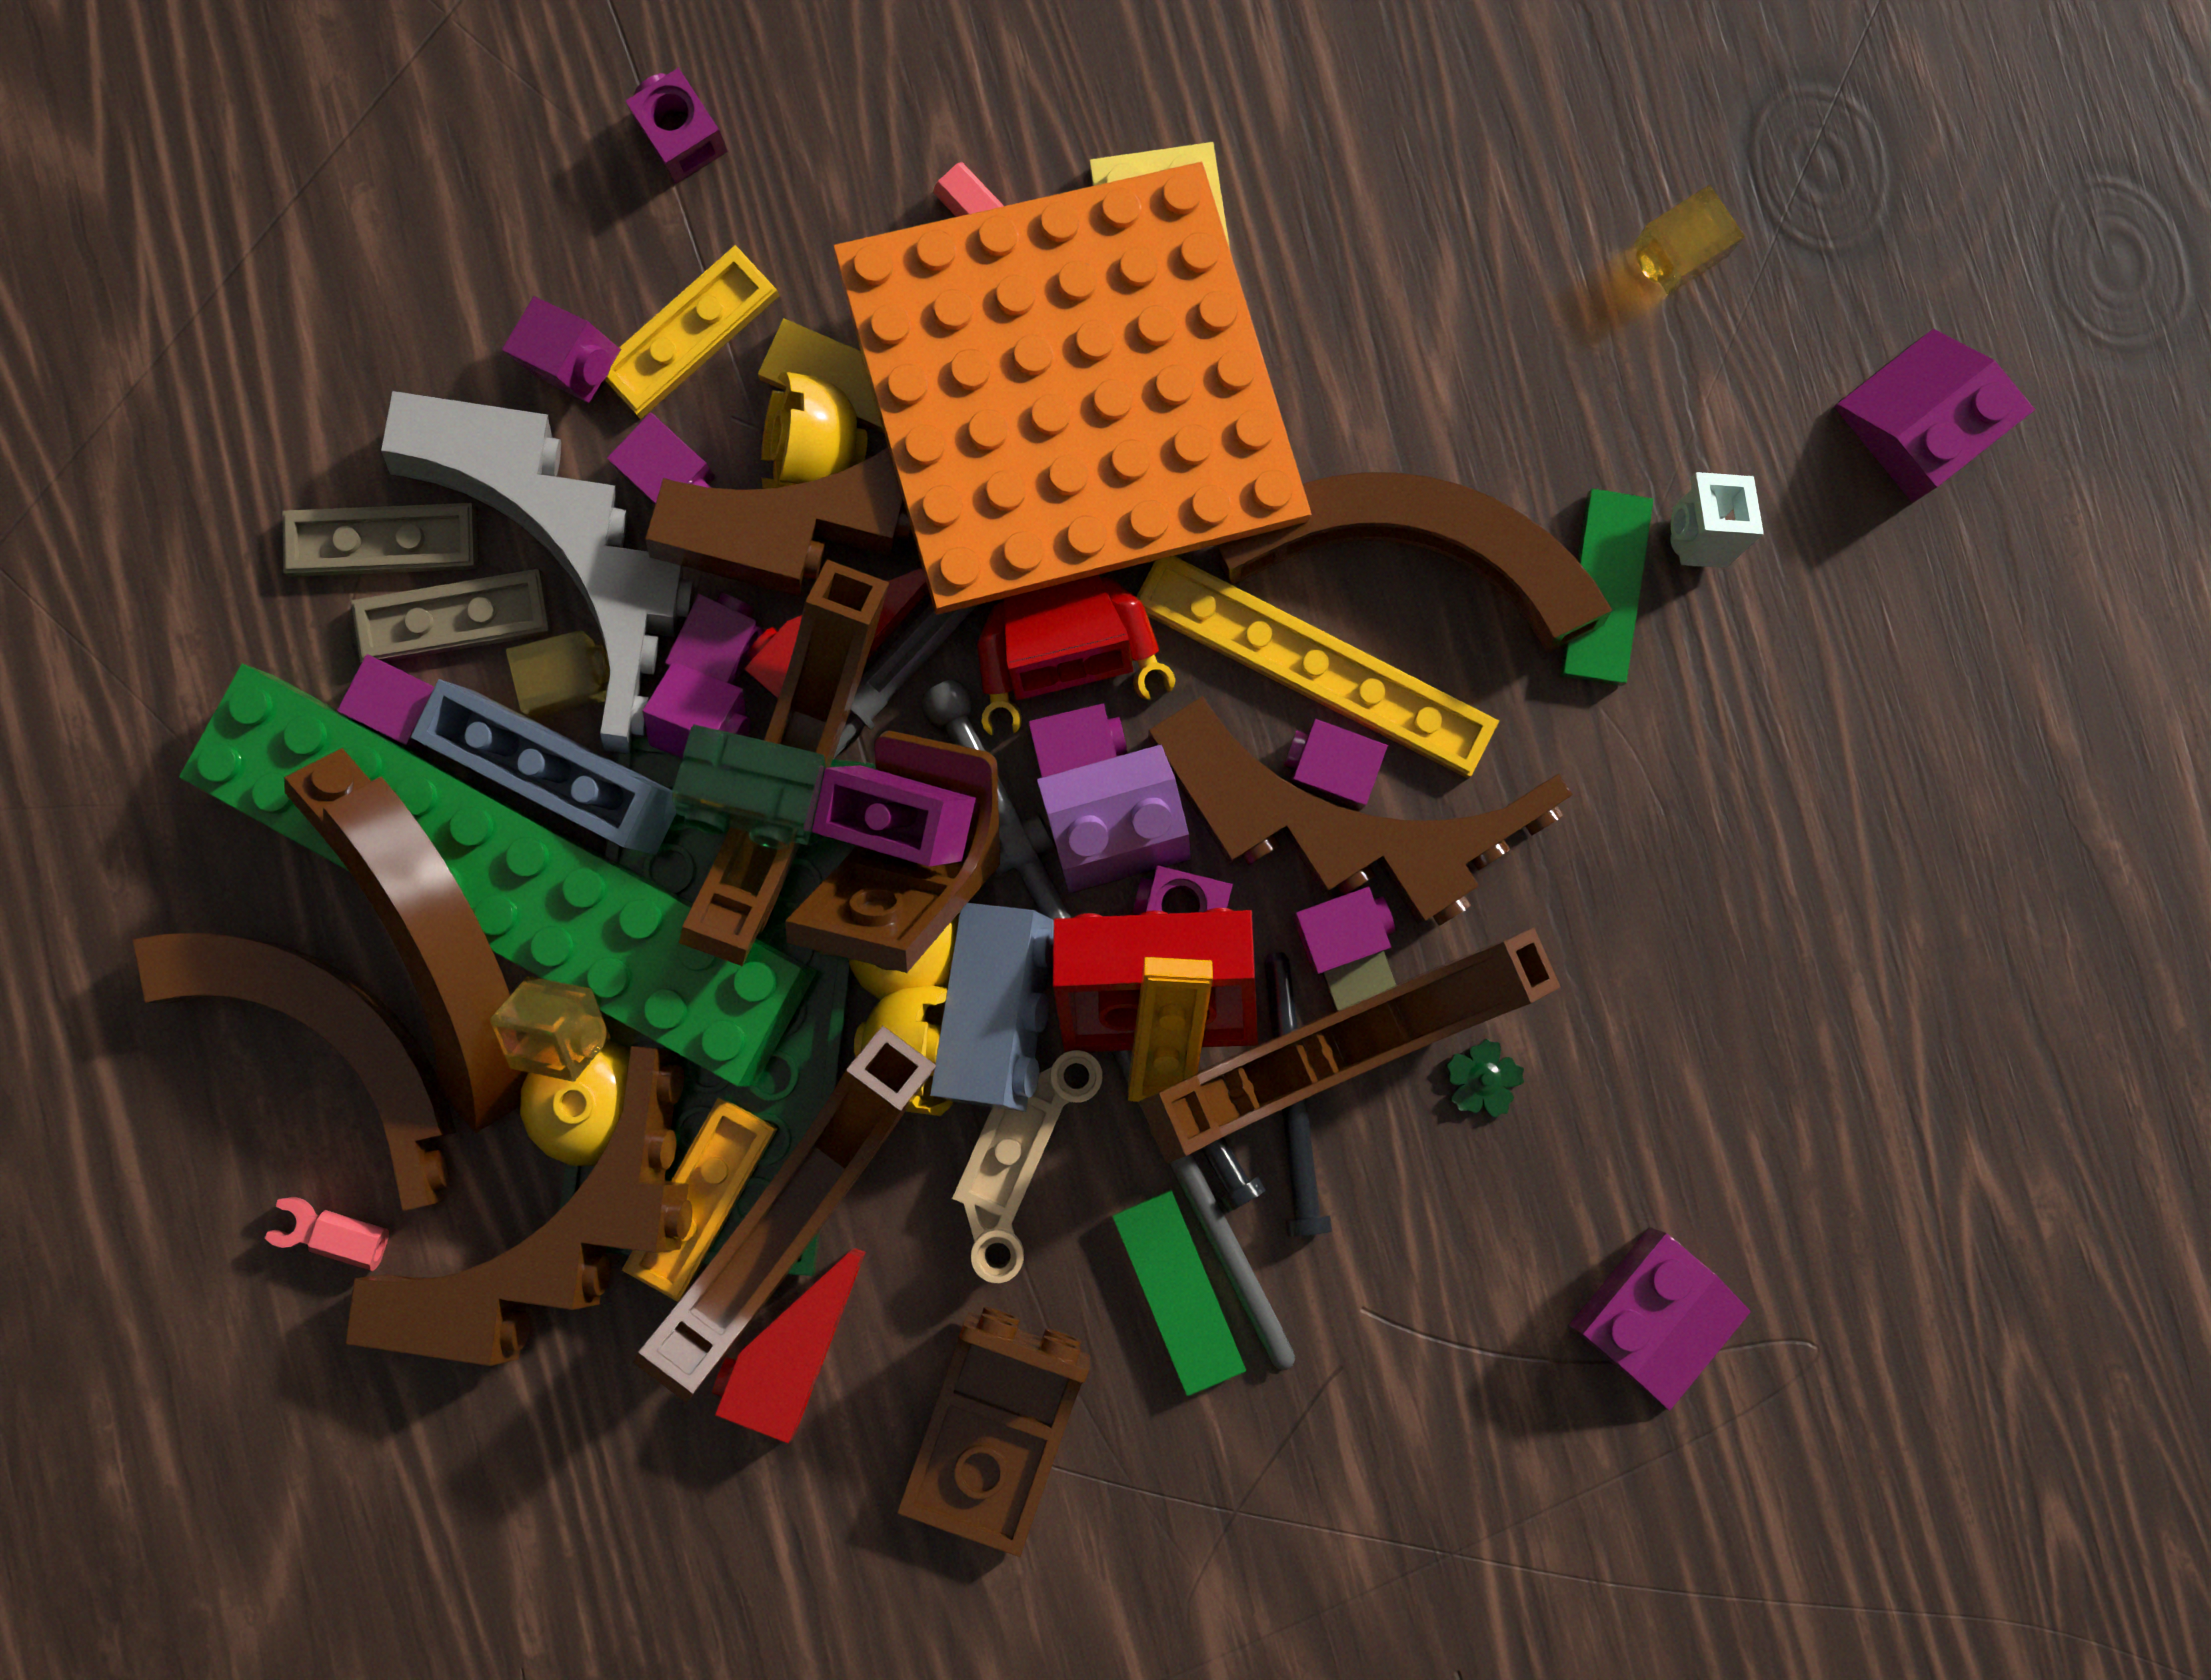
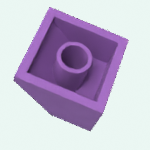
(1116, 818)

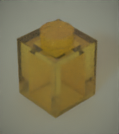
(1687, 240)
(559, 674)
(550, 1028)

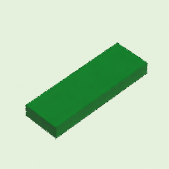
(1614, 556)
(1179, 1292)

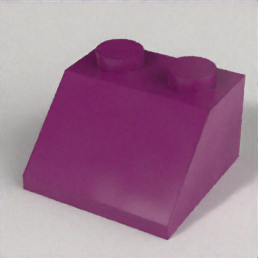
(1933, 411)
(1660, 1316)

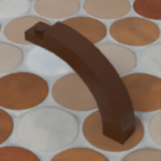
(1450, 520)
(808, 716)
(427, 923)
(336, 1009)
(786, 1215)

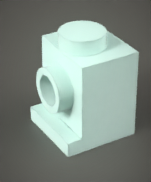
(1699, 522)

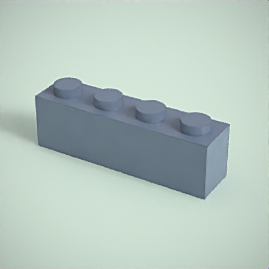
(546, 767)

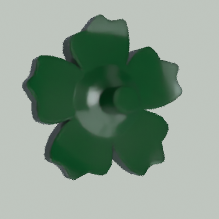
(1484, 1079)

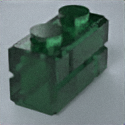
(748, 787)

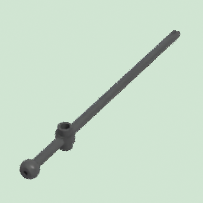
(1021, 848)

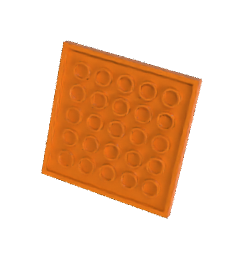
(1070, 386)

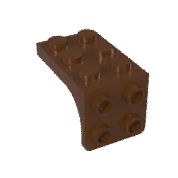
(891, 907)
(995, 1430)

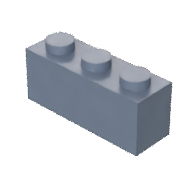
(994, 1007)

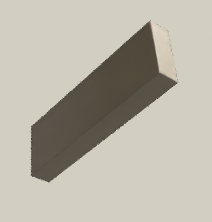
(380, 539)
(452, 616)

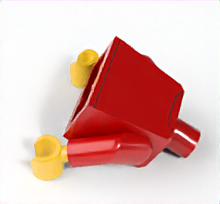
(1064, 640)

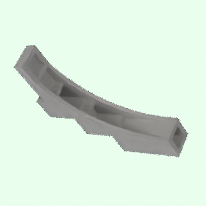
(513, 467)

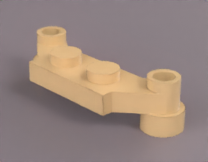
(1007, 1160)

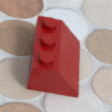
(1101, 971)

